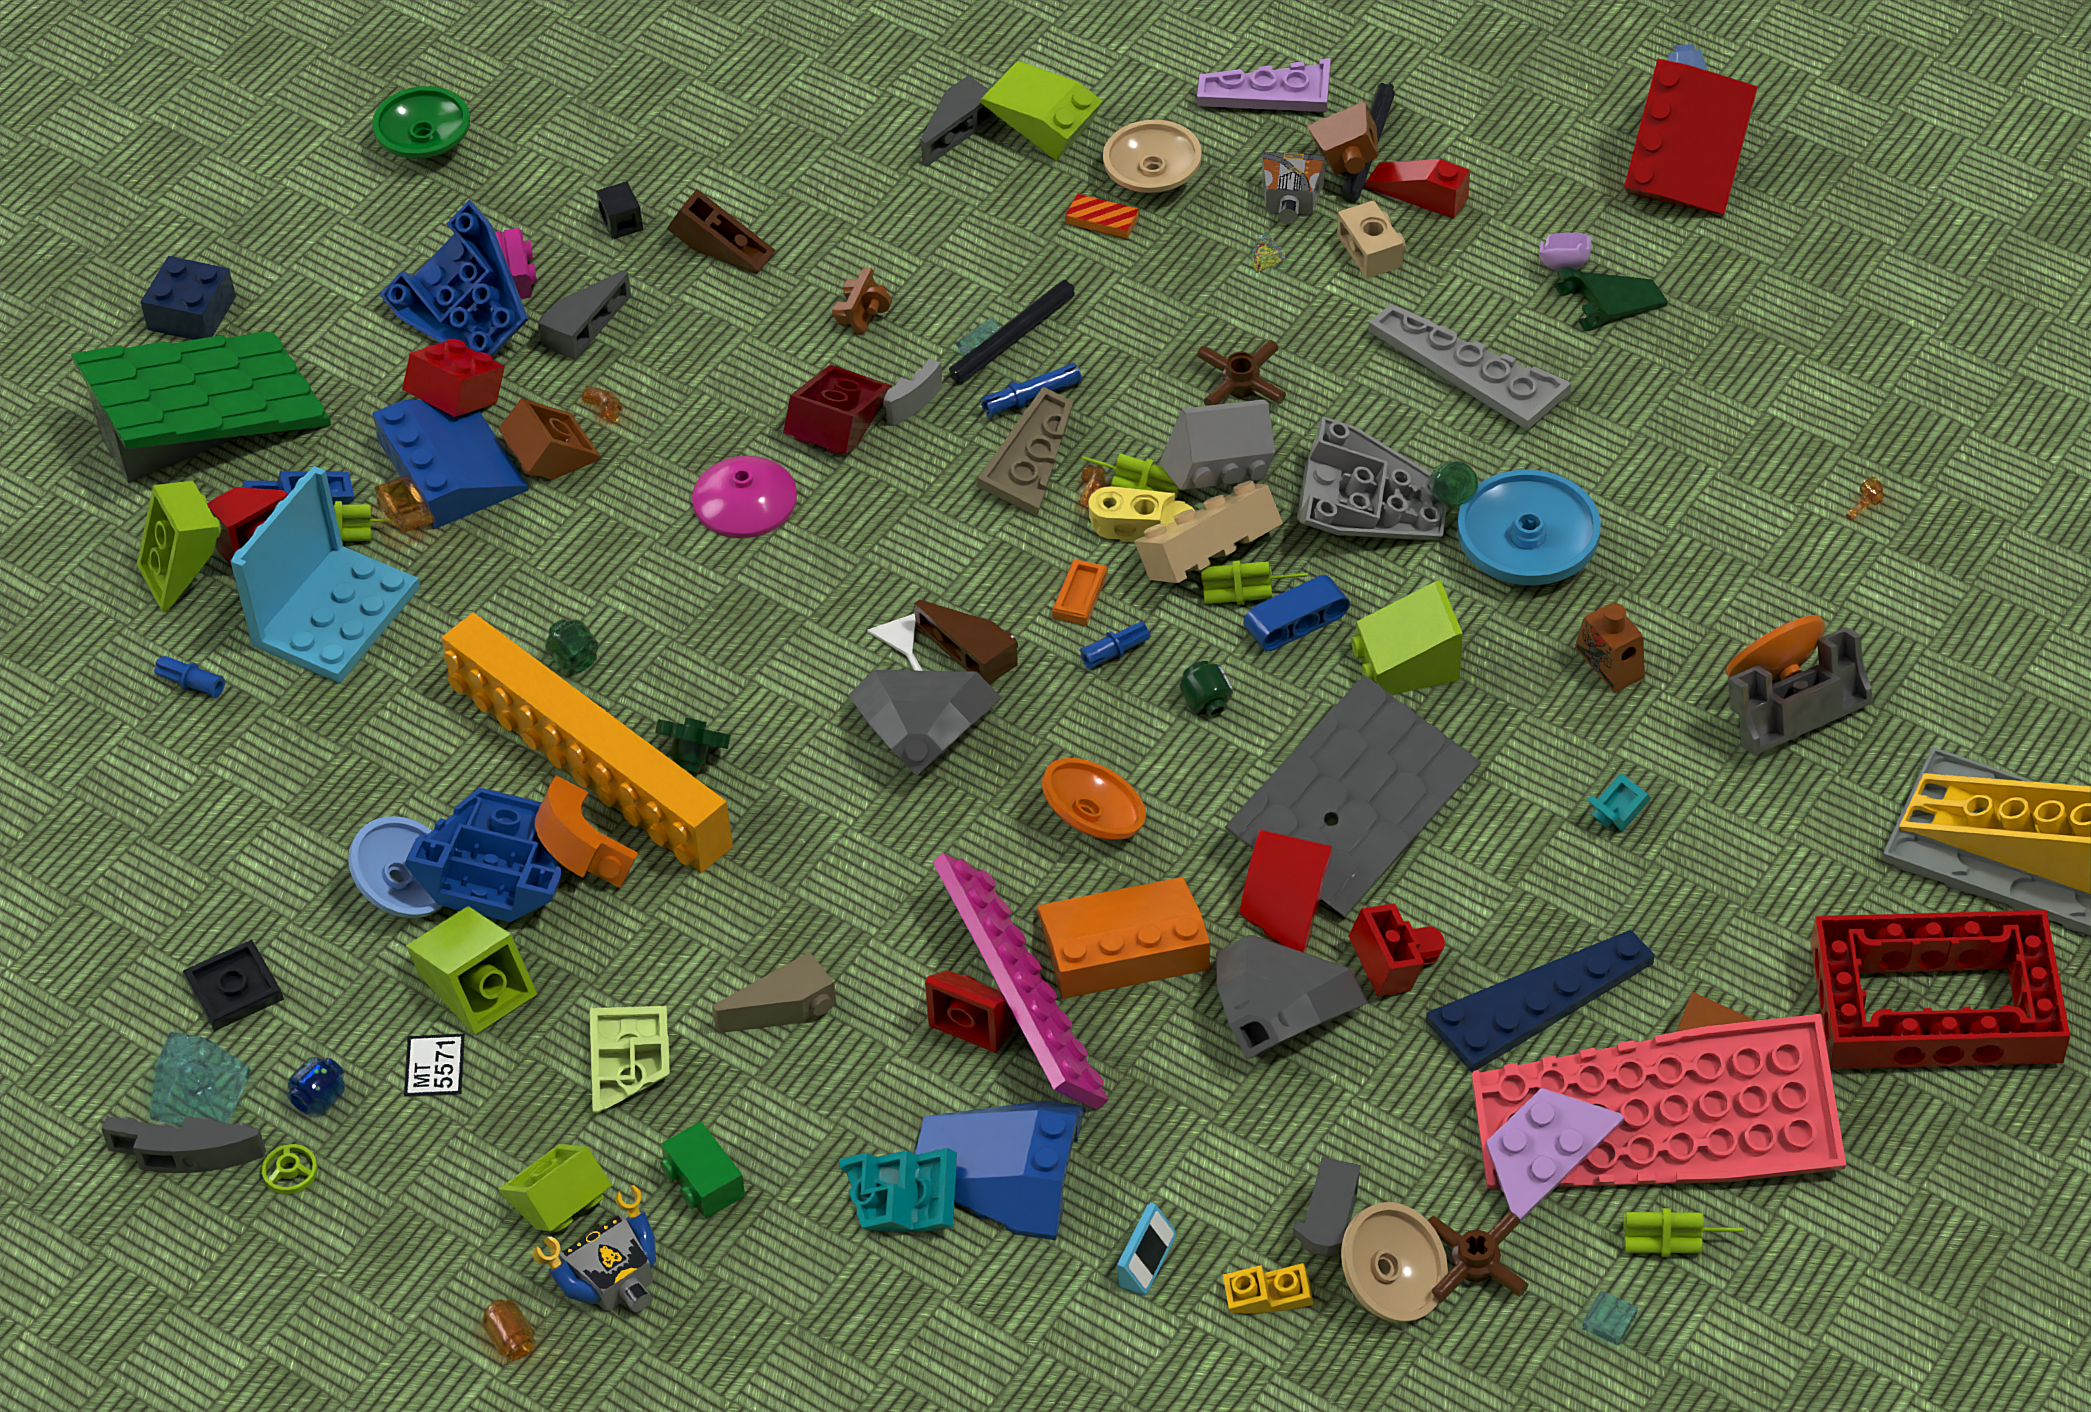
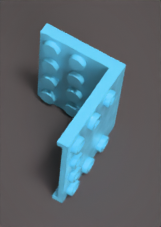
(309, 592)

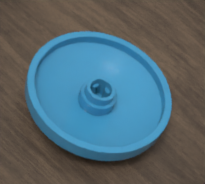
(1529, 527)

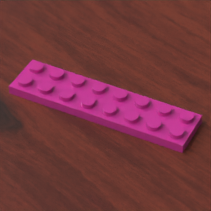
(1020, 981)

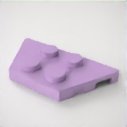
(1545, 1145)

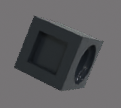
(619, 210)

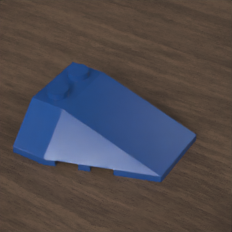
(487, 858)
(1009, 1161)

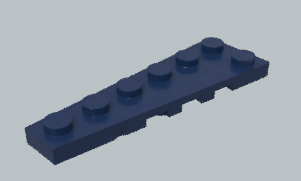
(1515, 1010)

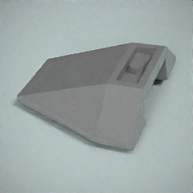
(1366, 488)

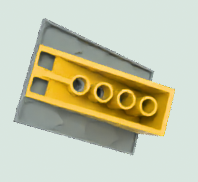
(1999, 837)

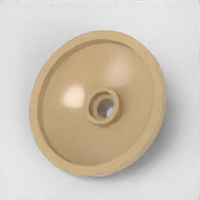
(1152, 156)
(1409, 1260)

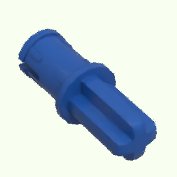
(1114, 645)
(190, 676)

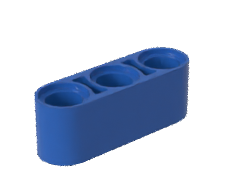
(1296, 612)

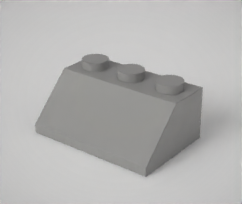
(1220, 445)

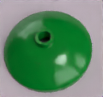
(421, 122)

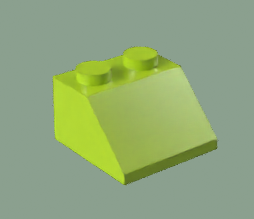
(557, 1187)

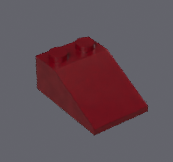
(834, 409)

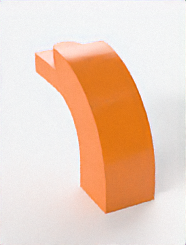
(574, 840)

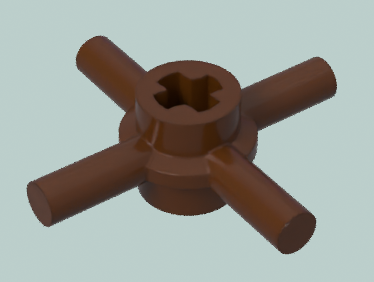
(1477, 1256)

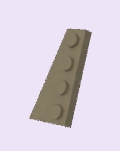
(1028, 454)

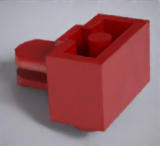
(1392, 949)

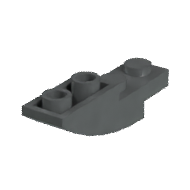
(195, 1147)

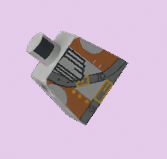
(1292, 183)

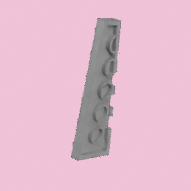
(1494, 380)

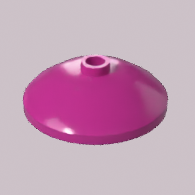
(744, 496)

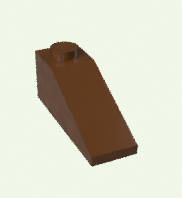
(718, 234)
(968, 639)

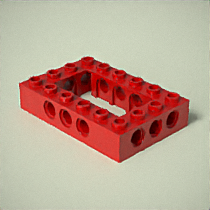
(1952, 941)

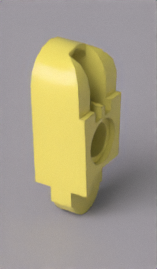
(1129, 512)

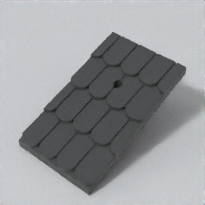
(1371, 771)

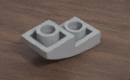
(913, 395)

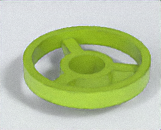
(298, 1169)

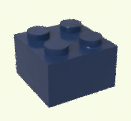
(188, 298)

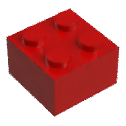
(453, 377)

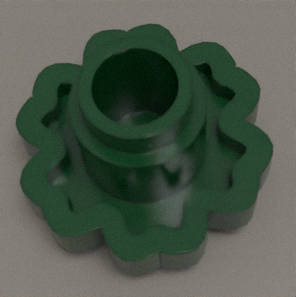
(691, 741)

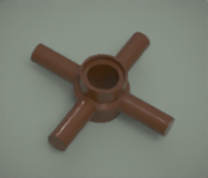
(1241, 374)

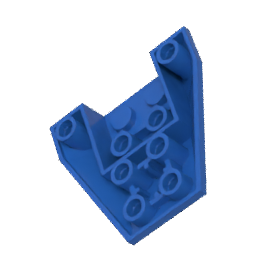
(462, 288)

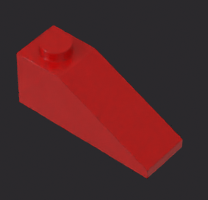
(1424, 183)

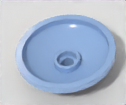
(381, 853)

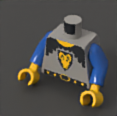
(609, 1262)

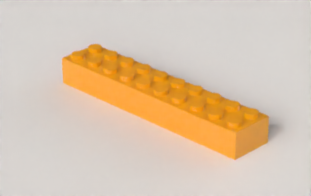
(587, 743)

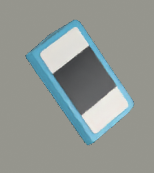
(1145, 1251)

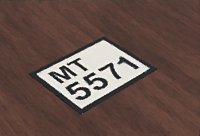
(434, 1064)

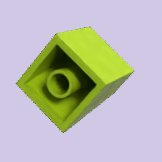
(1411, 642)
(473, 968)

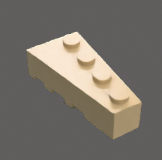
(1207, 532)

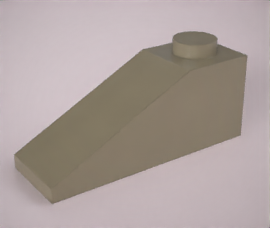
(780, 998)

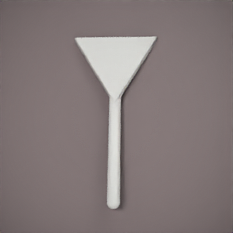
(900, 636)

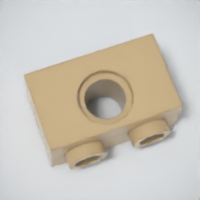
(1370, 239)

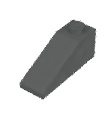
(955, 119)
(582, 315)

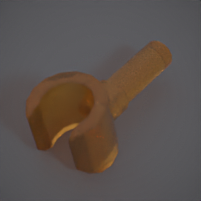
(1872, 494)

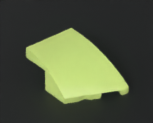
(626, 1052)

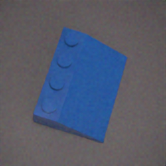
(447, 458)

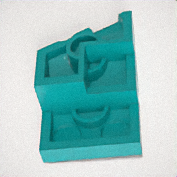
(903, 1190)

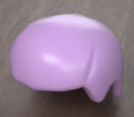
(1565, 250)

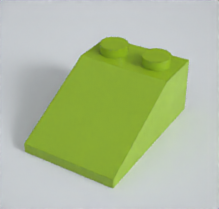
(1043, 106)
(176, 540)

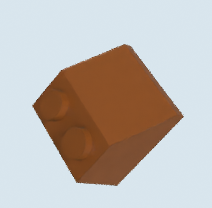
(547, 440)

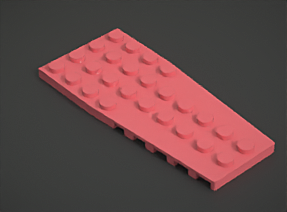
(1693, 1104)

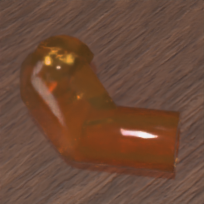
(605, 399)
(1095, 479)

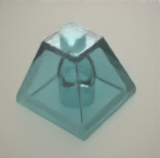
(196, 1080)

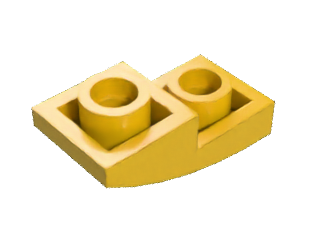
(1273, 1291)

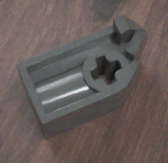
(1329, 1208)

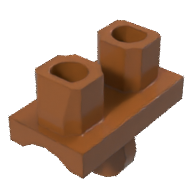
(863, 301)

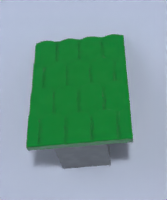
(193, 395)

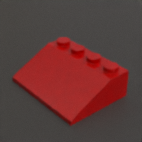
(1690, 137)

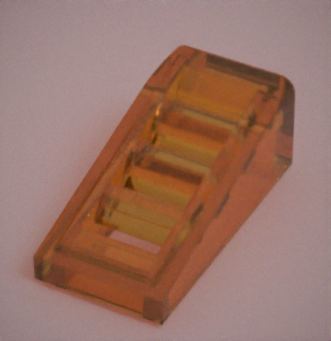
(403, 504)

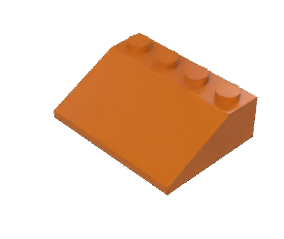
(1124, 937)

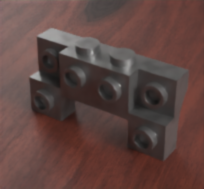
(1805, 700)

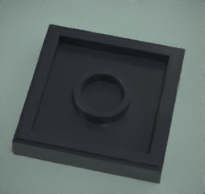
(233, 985)

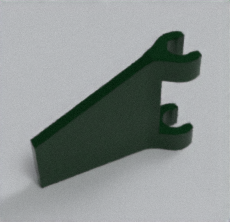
(1610, 295)

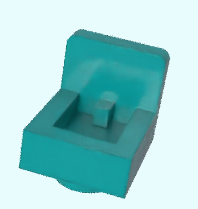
(1619, 803)

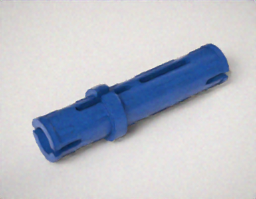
(1019, 394)

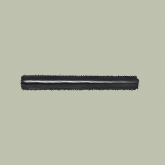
(1379, 110)
(1012, 331)

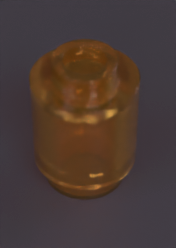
(508, 1329)

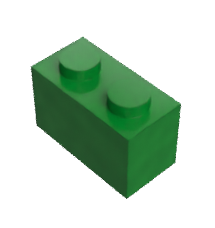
(702, 1170)

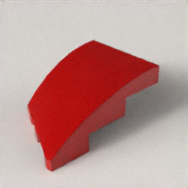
(1285, 887)

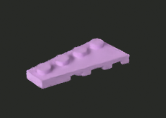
(1280, 89)

